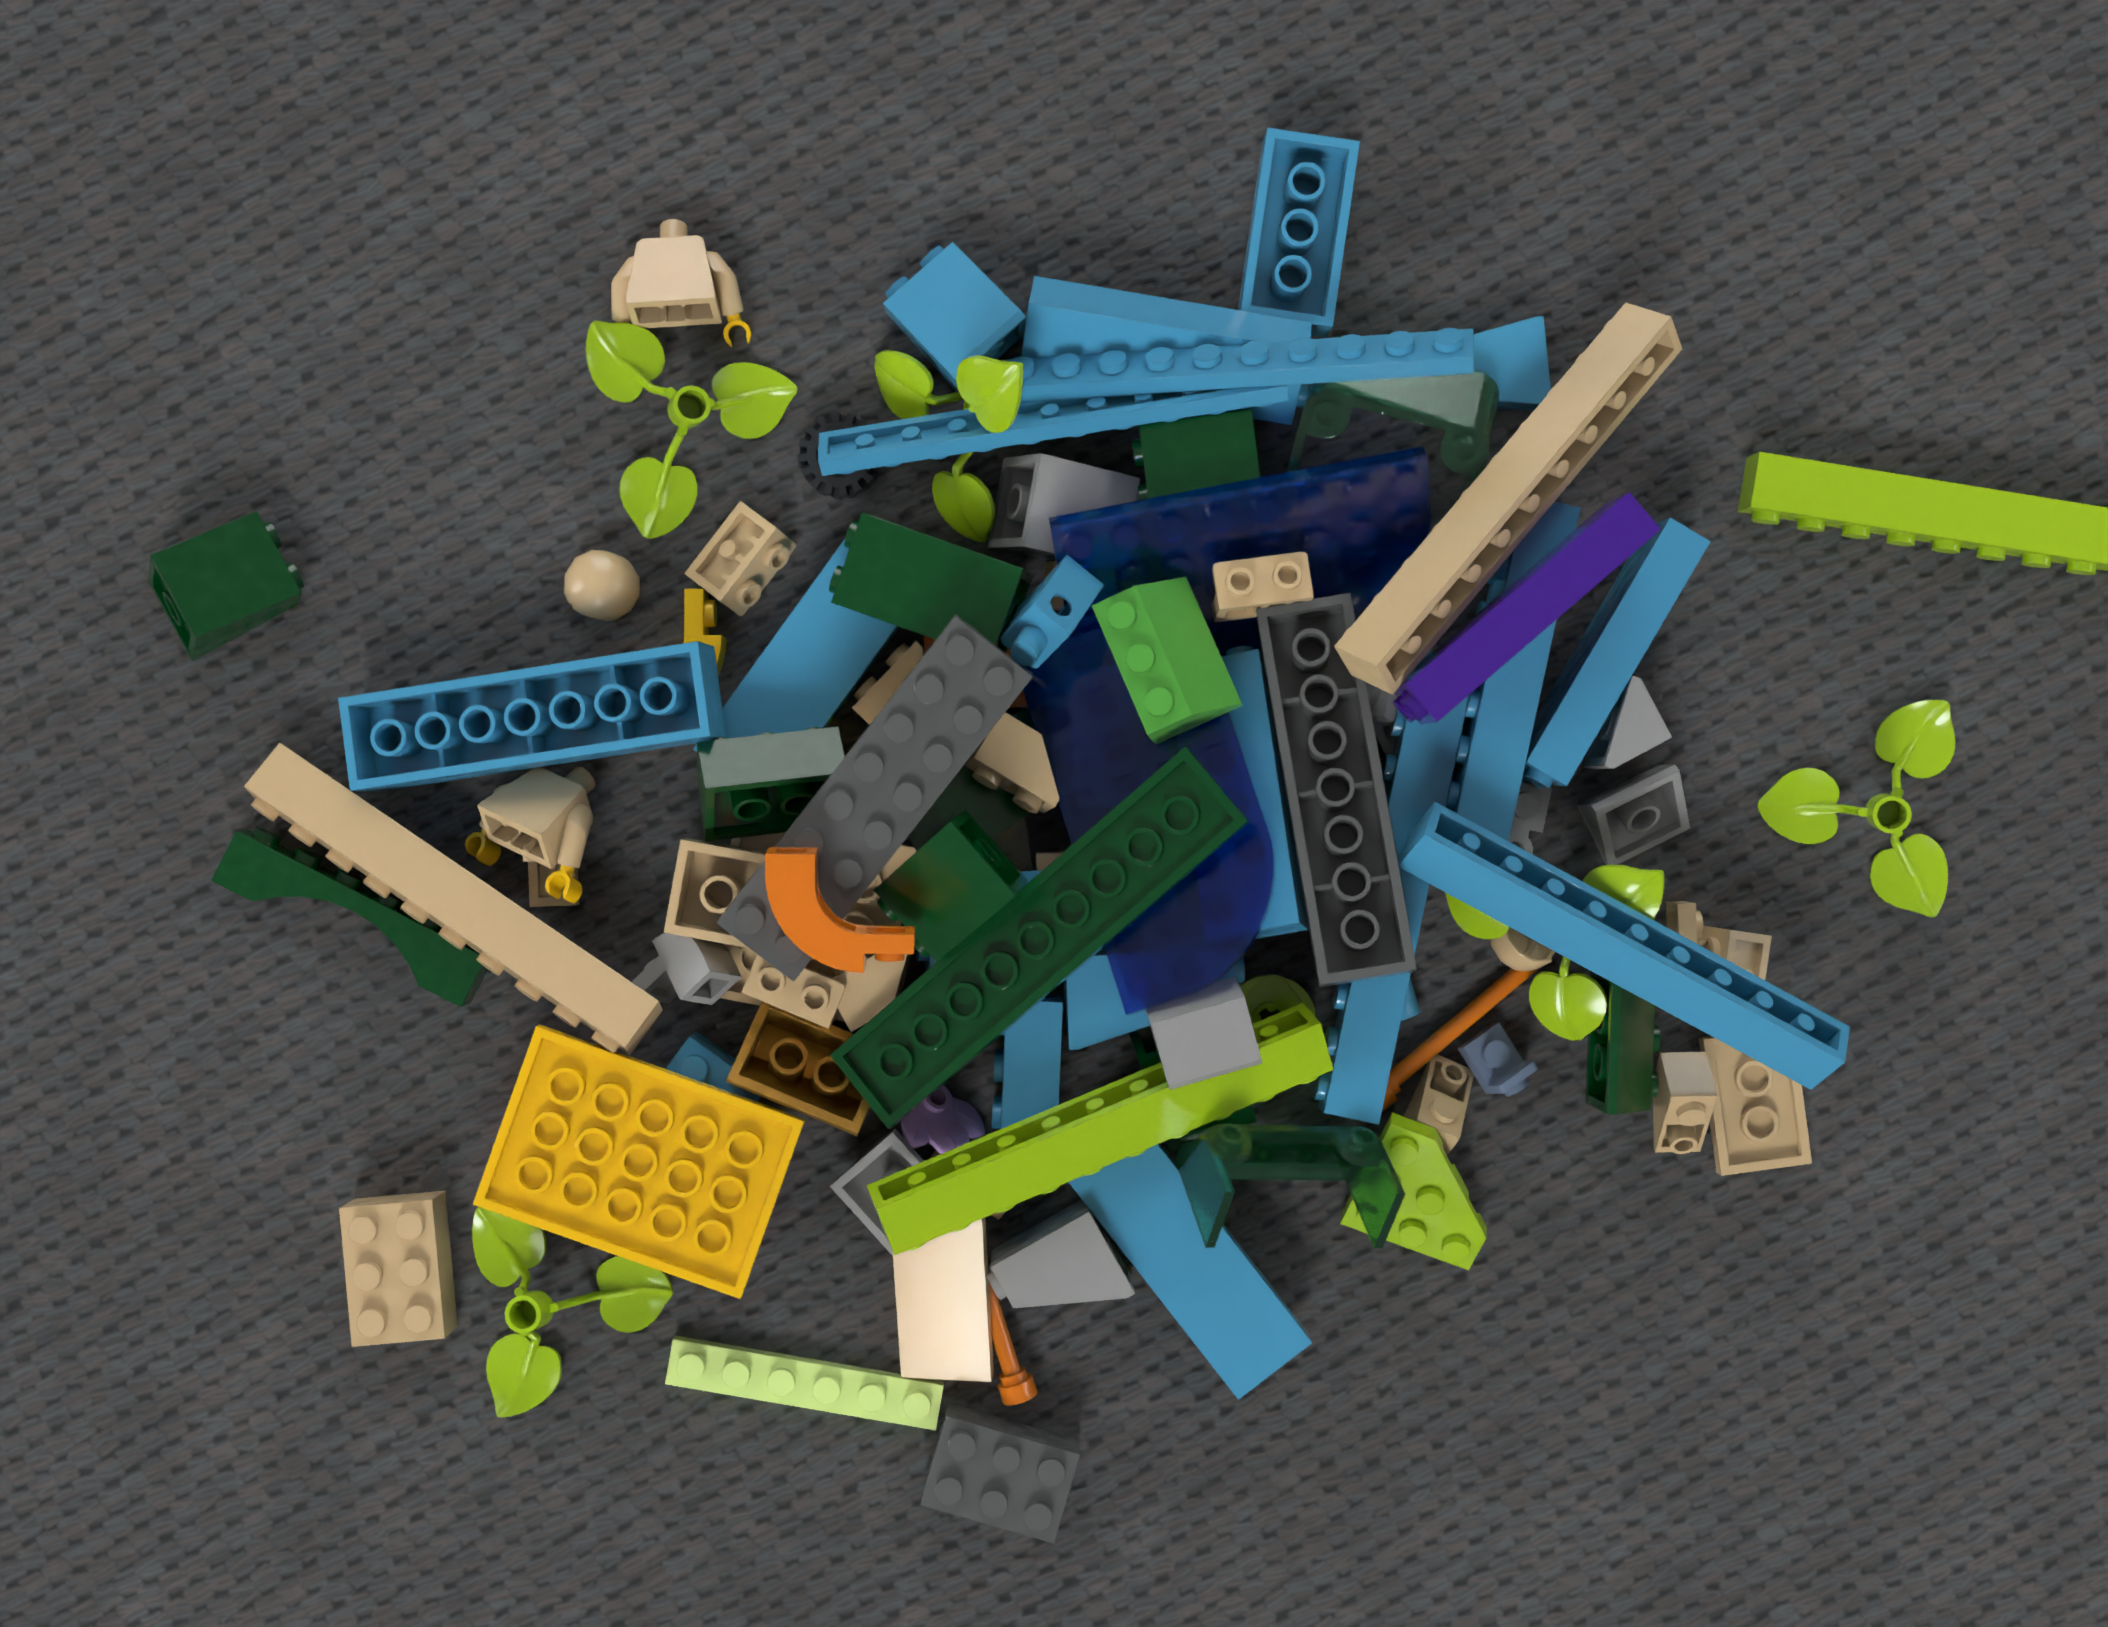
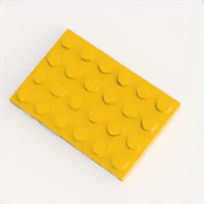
(639, 1161)

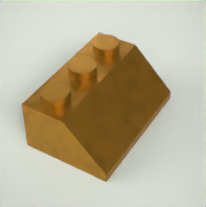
(792, 1065)

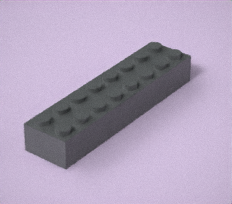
(887, 781)
(1334, 794)

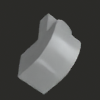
(688, 968)

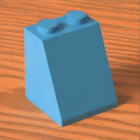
(954, 312)

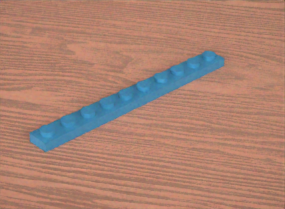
(1248, 365)
(1036, 421)

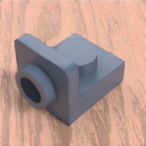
(1496, 1061)

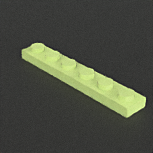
(804, 1382)

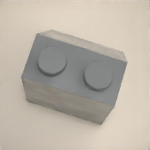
(1048, 487)
(1060, 1263)

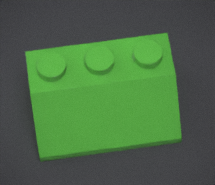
(1167, 657)

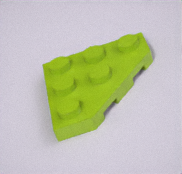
(1436, 1207)

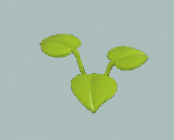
(990, 391)
(751, 403)
(1912, 872)
(1573, 1002)
(517, 1366)

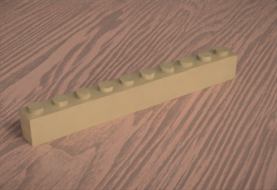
(1508, 497)
(453, 899)

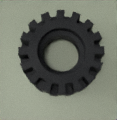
(833, 485)

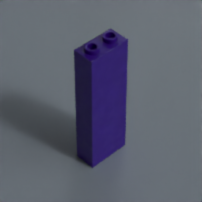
(1524, 610)

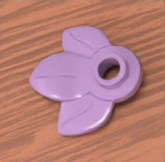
(942, 1124)

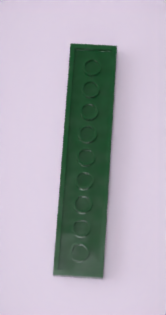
(1040, 937)

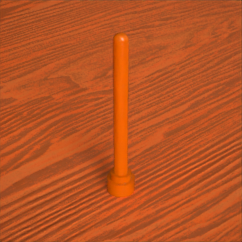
(1451, 1030)
(1015, 1384)

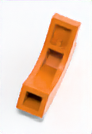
(814, 927)

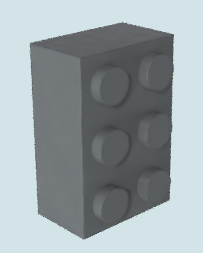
(1001, 1473)

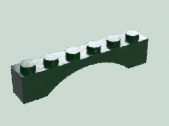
(265, 870)

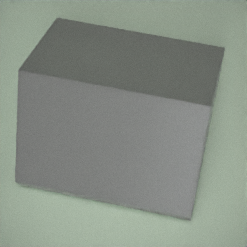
(1629, 729)
(1637, 814)
(1204, 1034)
(881, 1160)

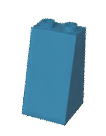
(1095, 1007)

